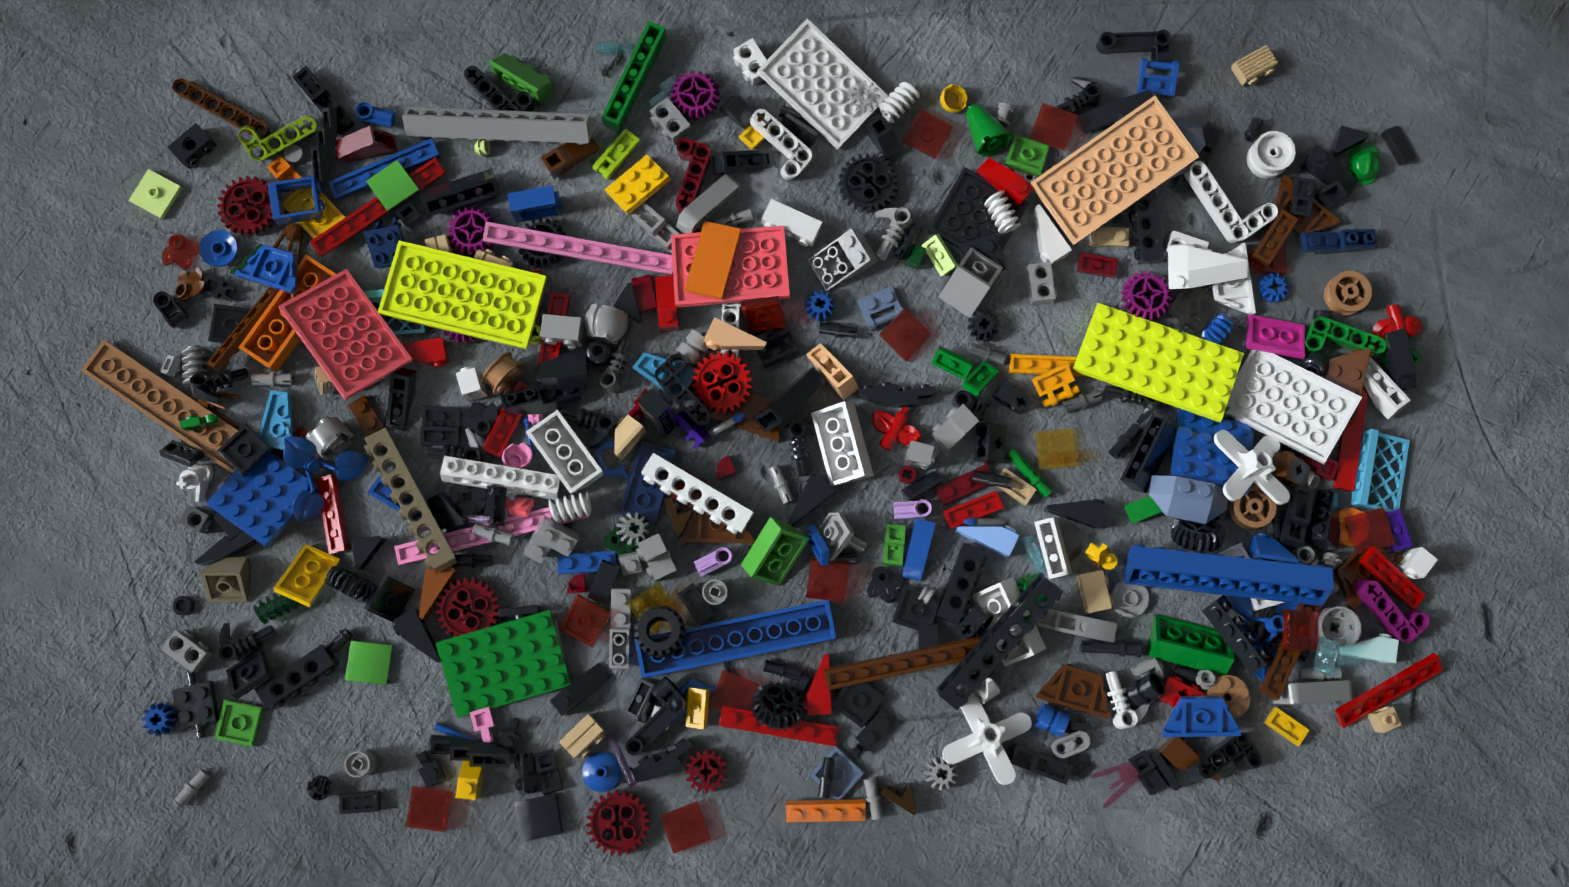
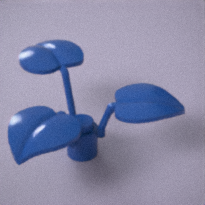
(302, 452)
(1273, 624)

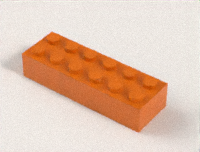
(272, 335)

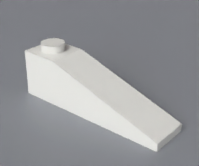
(1199, 267)

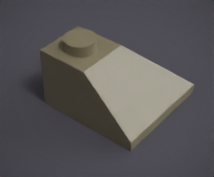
(227, 580)

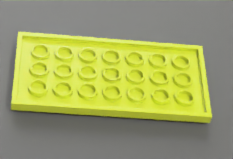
(462, 295)
(1158, 362)

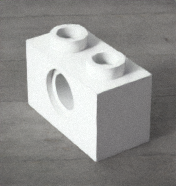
(1416, 563)

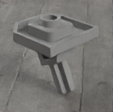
(839, 535)

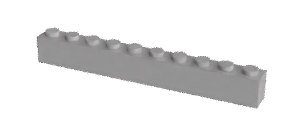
(497, 125)

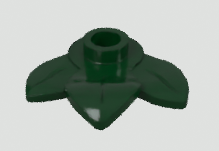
(620, 547)

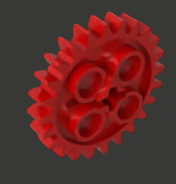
(728, 397)

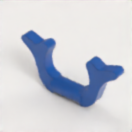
(601, 462)
(684, 689)

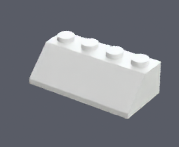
(842, 443)
(565, 452)
(996, 601)

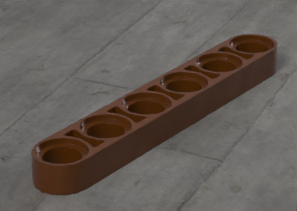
(220, 110)

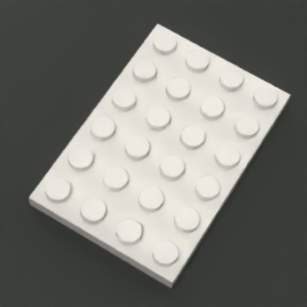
(817, 82)
(1291, 404)

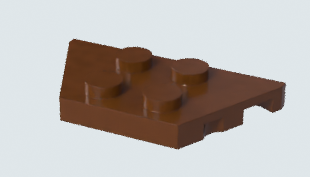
(1319, 219)
(1349, 373)
(750, 408)
(703, 530)
(1353, 570)
(1076, 690)

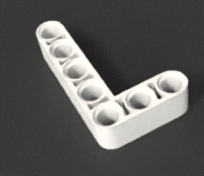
(1225, 207)

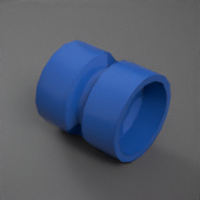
(1052, 720)

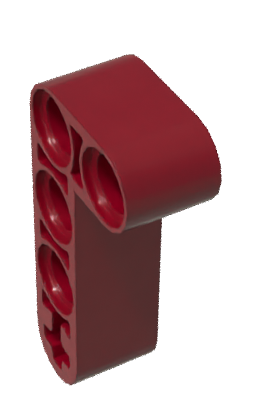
(695, 162)

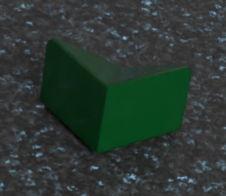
(915, 257)

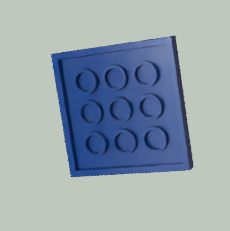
(1198, 455)
(262, 499)

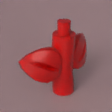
(1397, 321)
(895, 428)

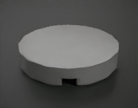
(1129, 599)

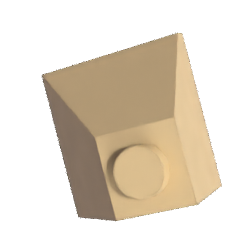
(627, 435)

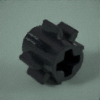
(319, 788)

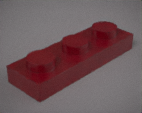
(959, 486)

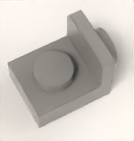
(1144, 668)

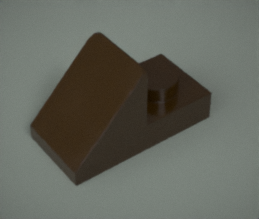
(679, 521)
(904, 801)

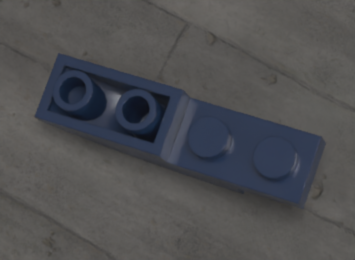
(1338, 242)

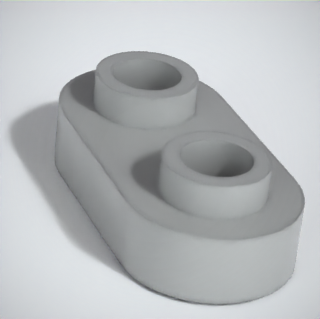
(1070, 744)

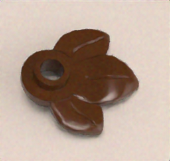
(189, 284)

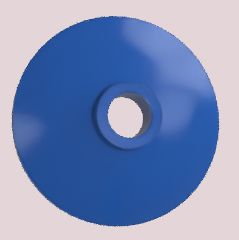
(212, 243)
(610, 766)

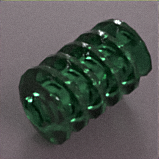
(274, 607)

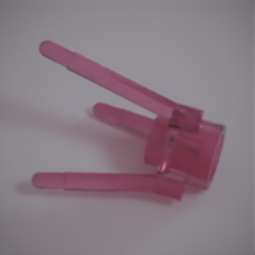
(1126, 775)

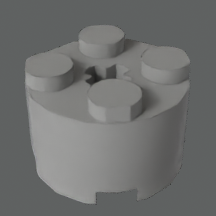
(330, 437)

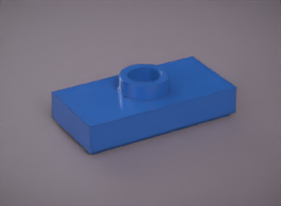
(818, 545)

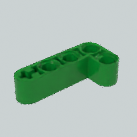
(1347, 337)

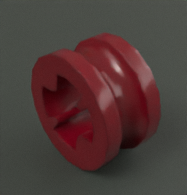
(905, 480)

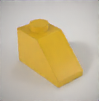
(469, 782)

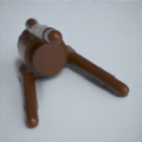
(293, 234)
(209, 405)

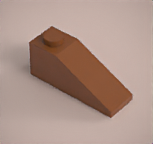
(433, 587)

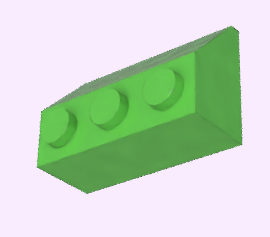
(522, 77)
(774, 552)

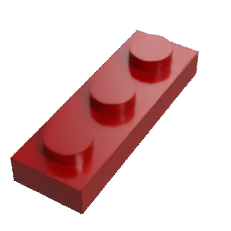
(975, 508)

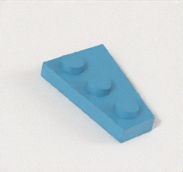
(649, 363)
(277, 419)

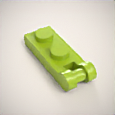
(616, 153)

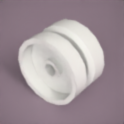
(1270, 154)

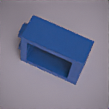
(276, 201)
(535, 203)

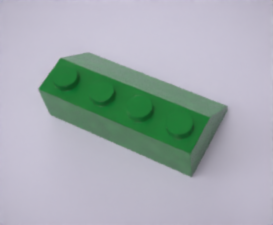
(1189, 645)

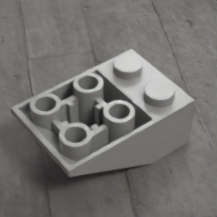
(842, 259)

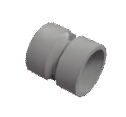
(692, 347)
(715, 592)
(360, 763)

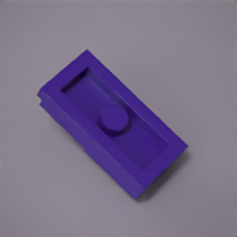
(699, 434)
(1398, 530)

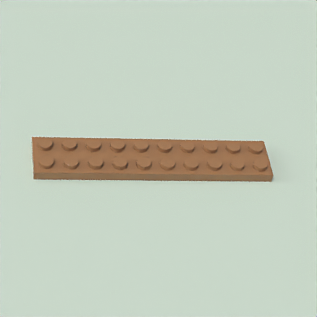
(157, 399)

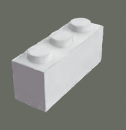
(795, 223)
(1053, 547)

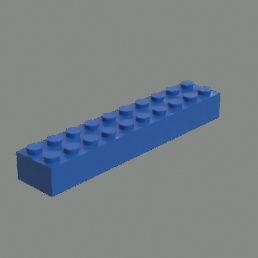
(1228, 575)
(743, 638)

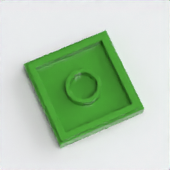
(1027, 155)
(239, 723)

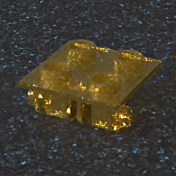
(1056, 449)
(653, 596)

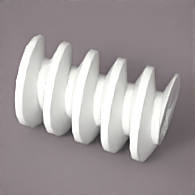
(897, 100)
(1000, 213)
(570, 507)

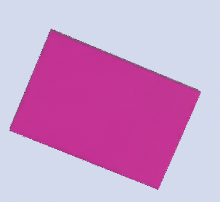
(1275, 336)

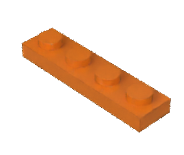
(826, 810)

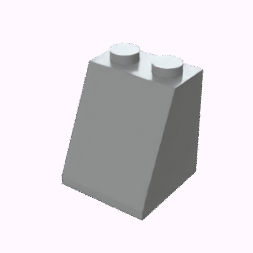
(970, 282)

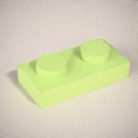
(940, 255)

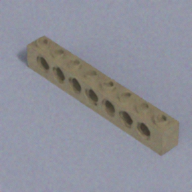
(382, 441)

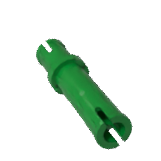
(1027, 470)

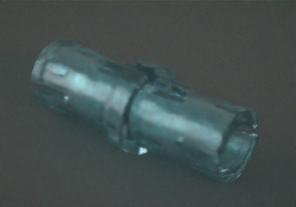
(1034, 554)

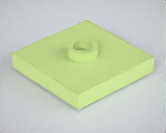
(155, 194)

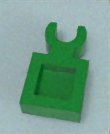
(194, 422)

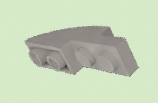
(1078, 625)
(620, 628)

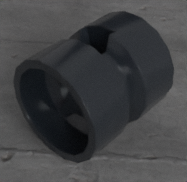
(1145, 689)

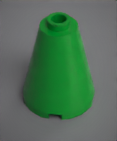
(986, 131)

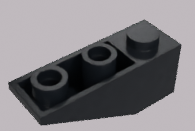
(1325, 522)

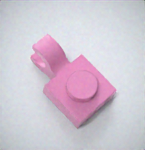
(483, 721)

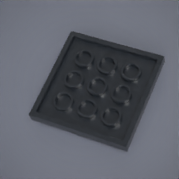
(964, 212)

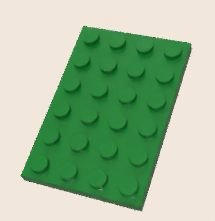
(503, 663)

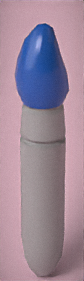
(726, 424)
(984, 521)

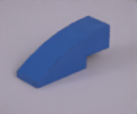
(918, 549)

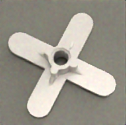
(1252, 467)
(978, 742)

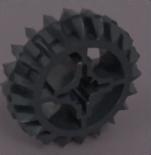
(547, 258)
(1197, 535)
(349, 583)
(765, 702)

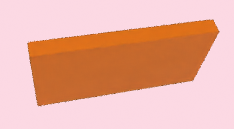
(713, 260)

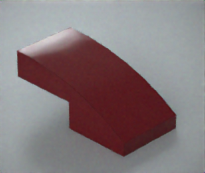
(644, 293)

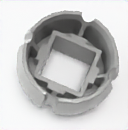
(606, 323)

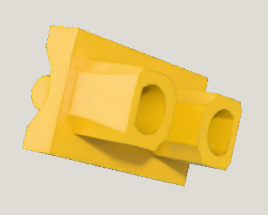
(1101, 557)

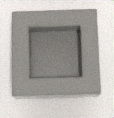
(171, 365)
(630, 563)

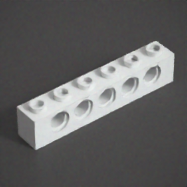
(657, 464)
(486, 474)

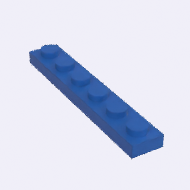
(408, 158)

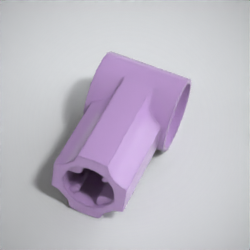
(908, 509)
(712, 562)

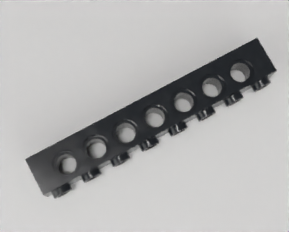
(1153, 233)
(1000, 630)

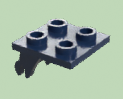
(383, 242)

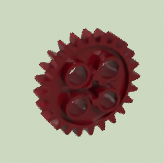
(243, 221)
(475, 593)
(600, 823)

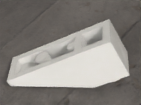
(1050, 241)
(1383, 391)

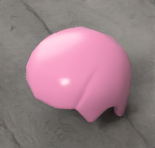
(517, 456)

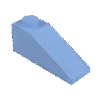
(994, 538)

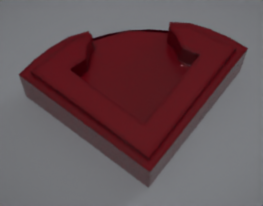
(725, 468)
(577, 584)

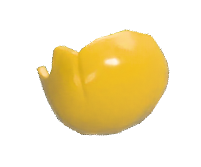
(953, 98)

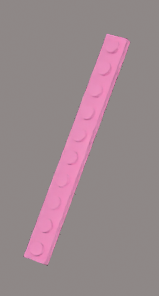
(578, 248)
(464, 538)

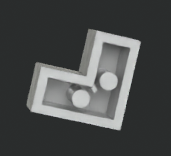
(563, 329)
(958, 424)
(547, 536)
(657, 557)

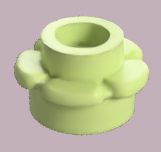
(482, 147)

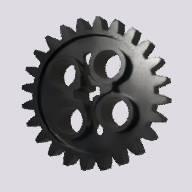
(880, 171)

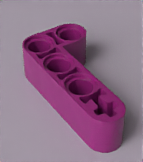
(1387, 608)

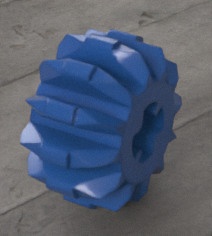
(815, 310)
(1218, 329)
(158, 727)

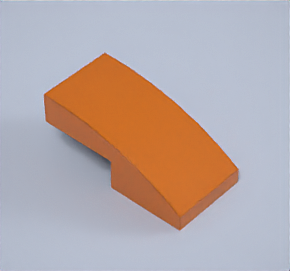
(282, 170)

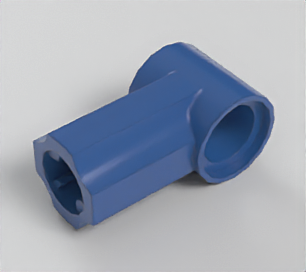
(376, 116)

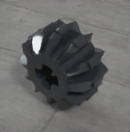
(984, 318)

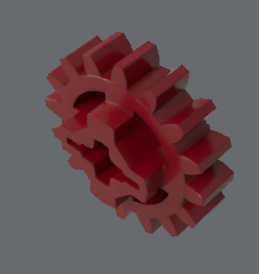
(697, 771)

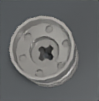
(1345, 625)

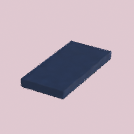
(641, 495)

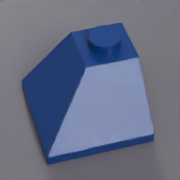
(1269, 549)

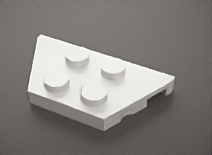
(1239, 292)

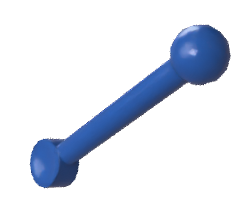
(526, 422)

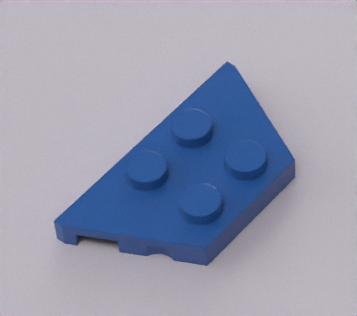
(272, 268)
(1200, 718)

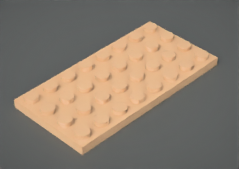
(1114, 170)

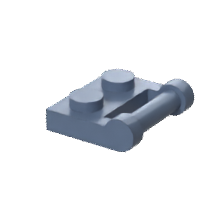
(877, 303)

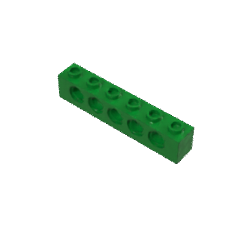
(634, 76)

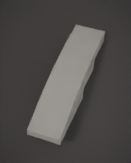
(654, 225)

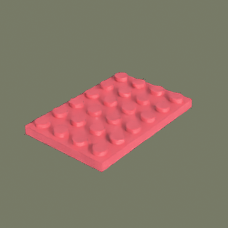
(756, 270)
(345, 334)

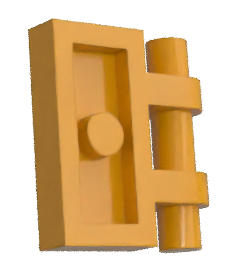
(1052, 380)

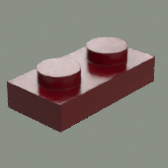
(1097, 265)

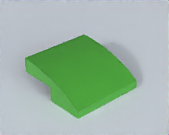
(392, 185)
(368, 662)

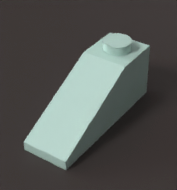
(1377, 649)

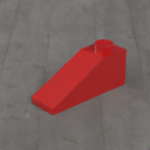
(1002, 178)
(666, 306)
(429, 352)
(818, 696)

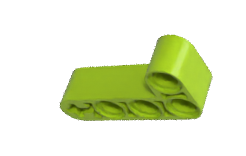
(281, 134)

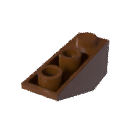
(567, 156)
(1179, 754)

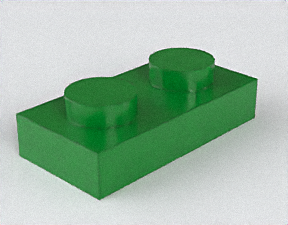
(952, 362)
(980, 378)

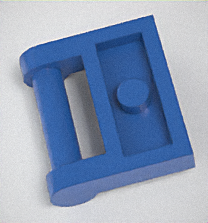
(1157, 83)

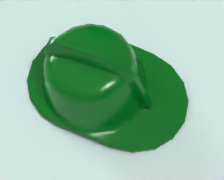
(1364, 163)

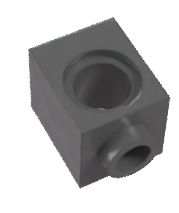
(189, 519)

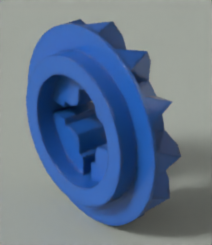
(1270, 294)

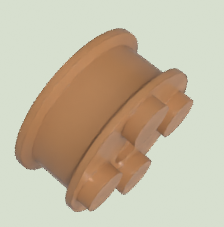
(1347, 293)
(502, 373)
(1249, 518)
(1236, 692)

